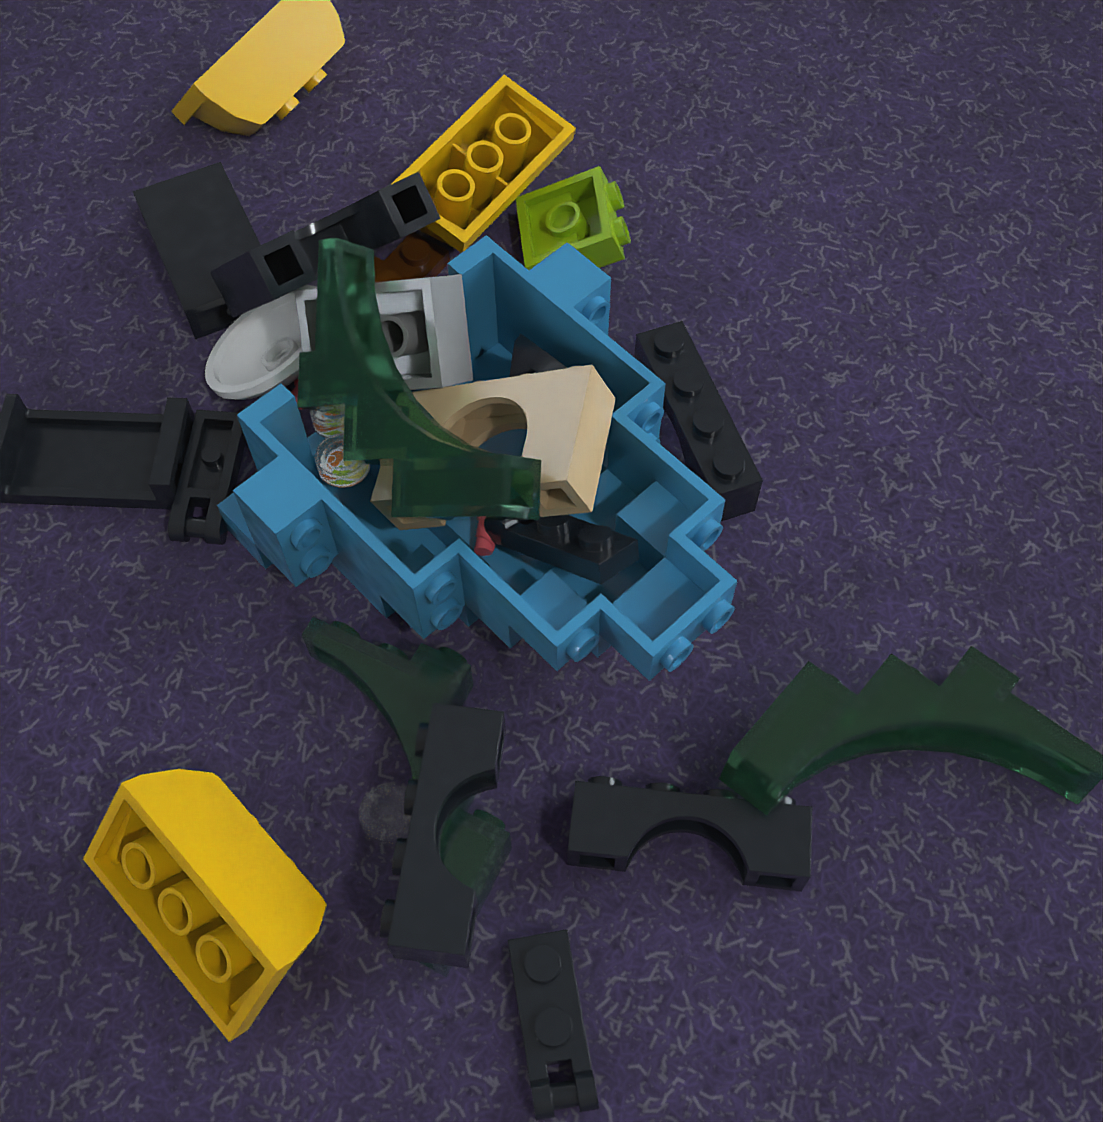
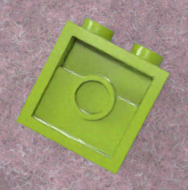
(577, 213)

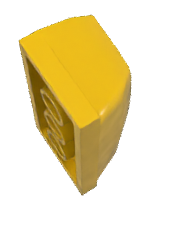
(266, 68)
(488, 160)
(206, 890)

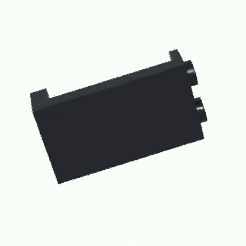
(195, 230)
(92, 455)

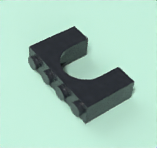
(293, 258)

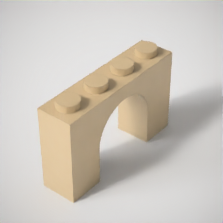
(565, 424)

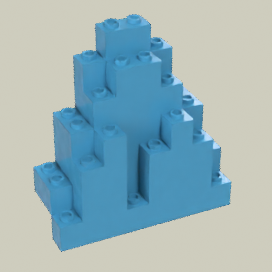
(432, 573)

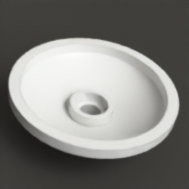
(257, 351)

